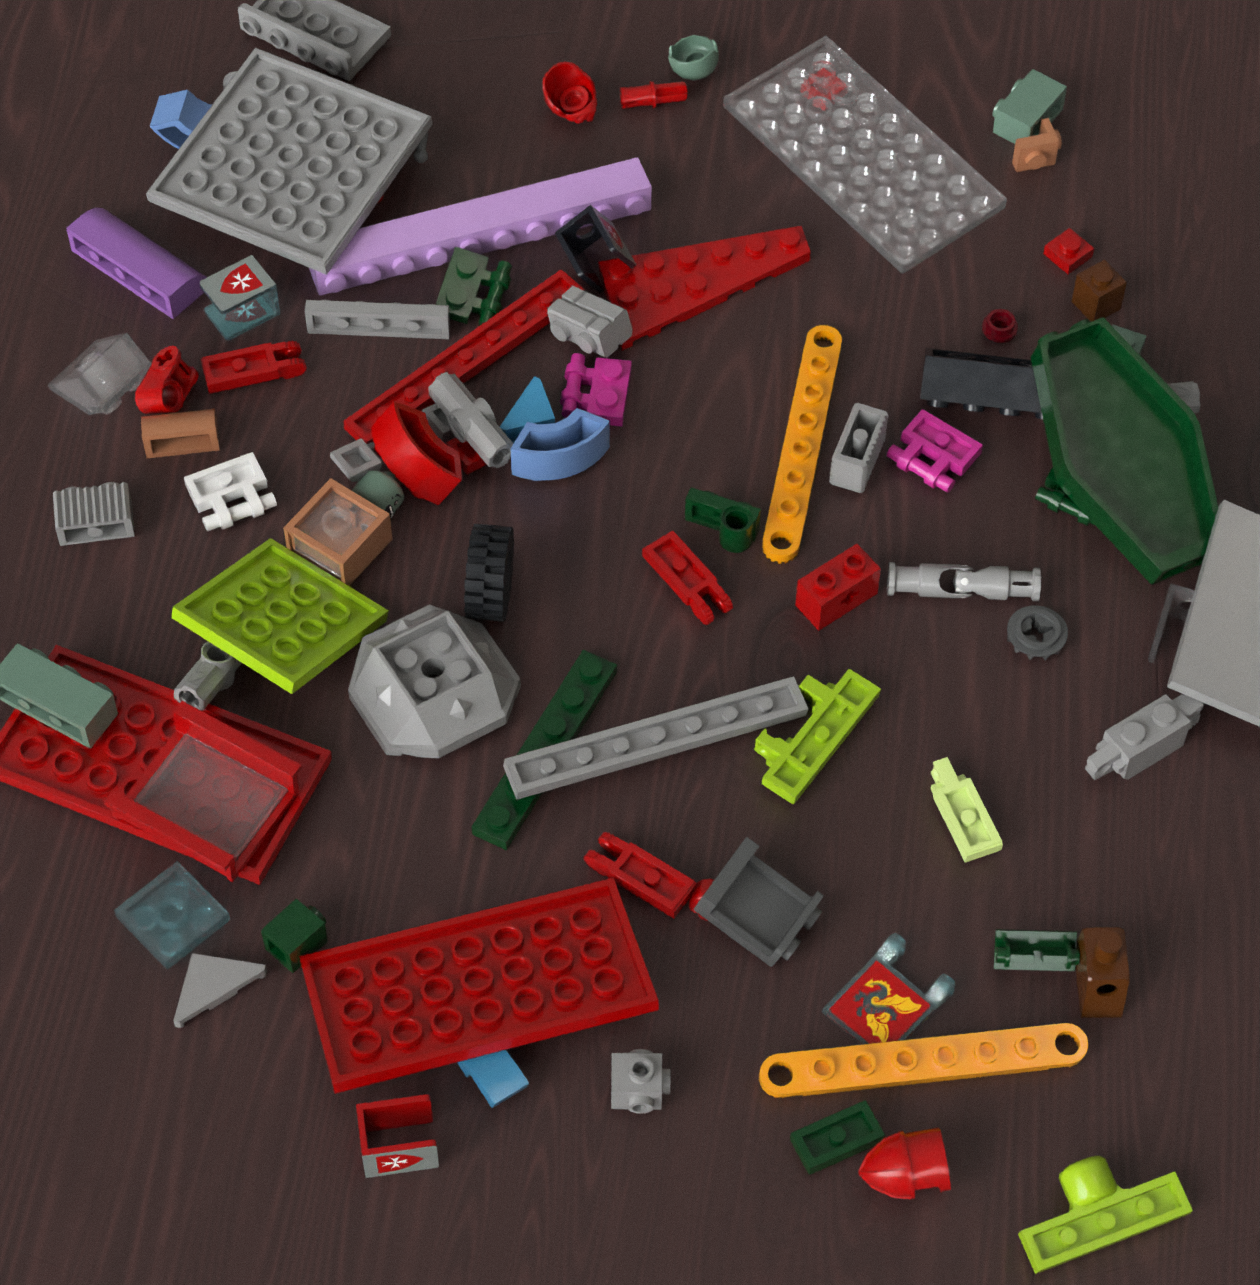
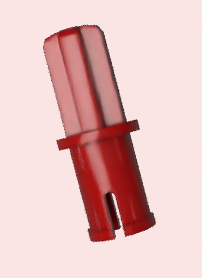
(652, 94)

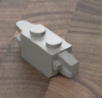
(1145, 737)

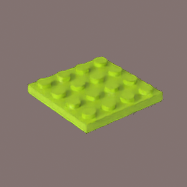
(280, 615)

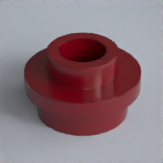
(1000, 326)

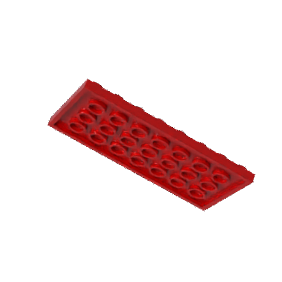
(82, 777)
(476, 984)

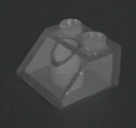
(102, 374)

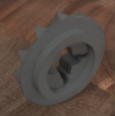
(1046, 622)

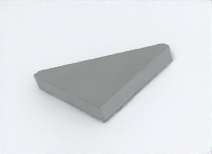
(212, 982)

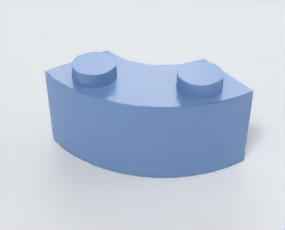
(177, 116)
(560, 447)

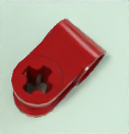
(166, 384)

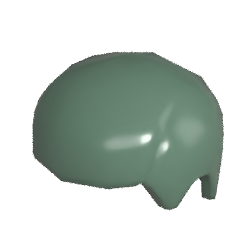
(694, 57)

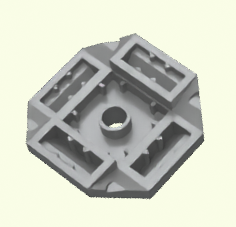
(425, 713)

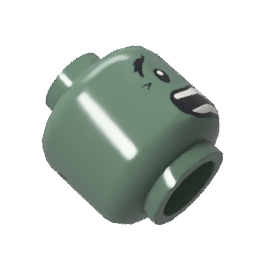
(381, 489)

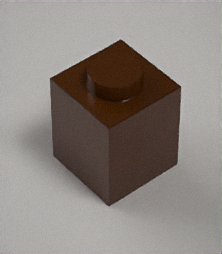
(1099, 291)

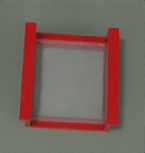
(210, 792)

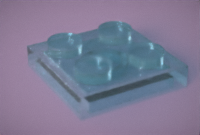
(172, 915)

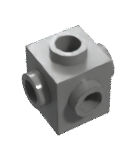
(638, 1081)

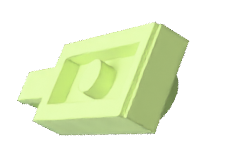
(964, 812)

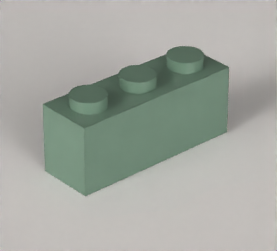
(56, 695)

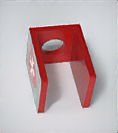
(396, 1114)

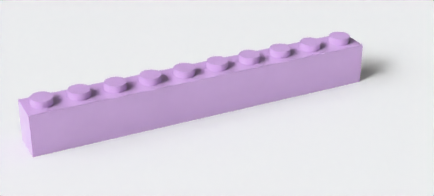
(485, 224)

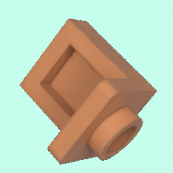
(1037, 150)

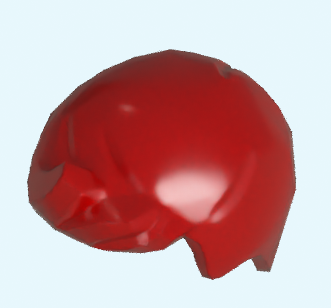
(570, 92)

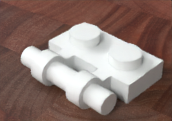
(226, 483)

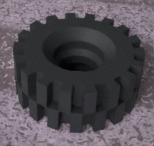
(489, 572)

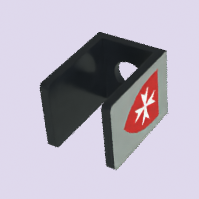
(576, 244)

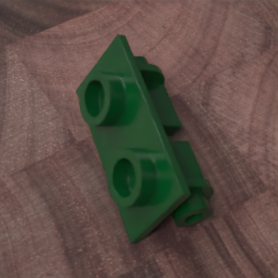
(1035, 950)

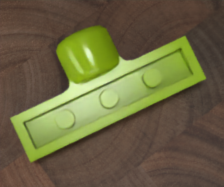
(1101, 1213)

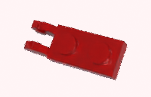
(252, 365)
(686, 575)
(642, 874)

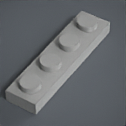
(377, 319)

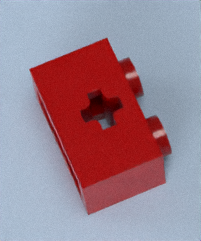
(837, 587)

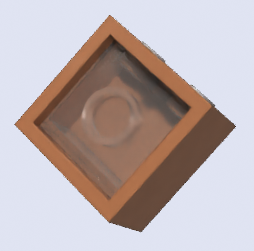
(339, 532)

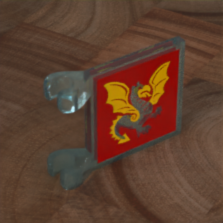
(882, 1003)

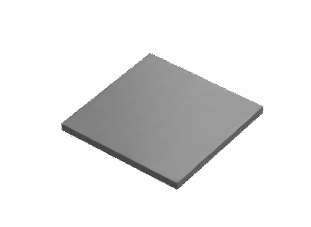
(290, 160)
(1221, 633)

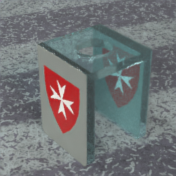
(240, 298)

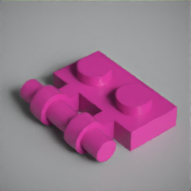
(608, 390)
(939, 442)

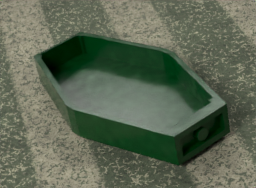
(1125, 448)

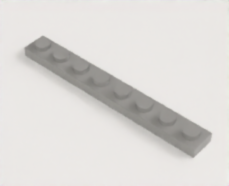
(654, 737)

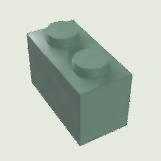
(1028, 103)

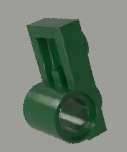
(724, 515)

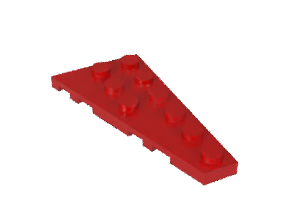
(697, 277)

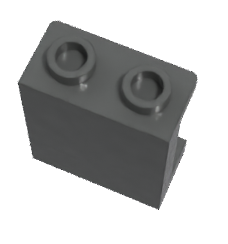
(758, 906)

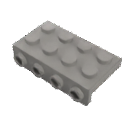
(317, 32)

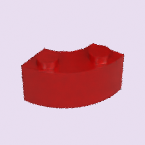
(416, 453)

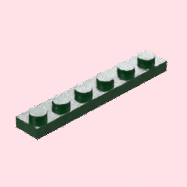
(560, 722)

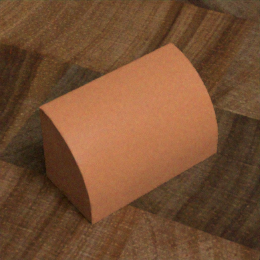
(180, 433)

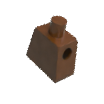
(1100, 963)

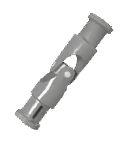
(991, 582)

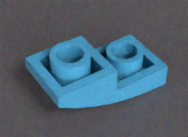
(495, 1076)

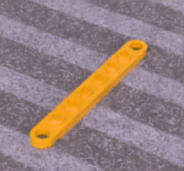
(802, 444)
(923, 1060)

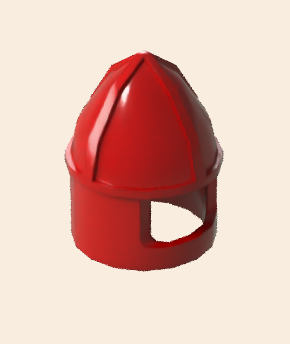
(907, 1164)

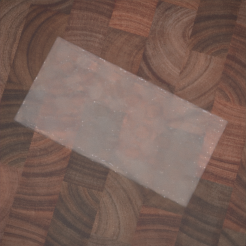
(864, 154)

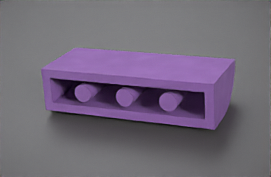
(135, 261)

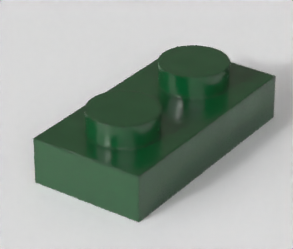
(837, 1137)

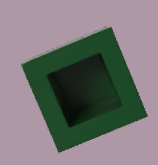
(294, 934)

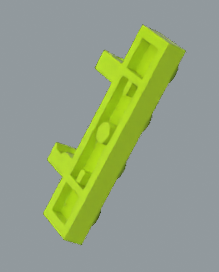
(834, 716)

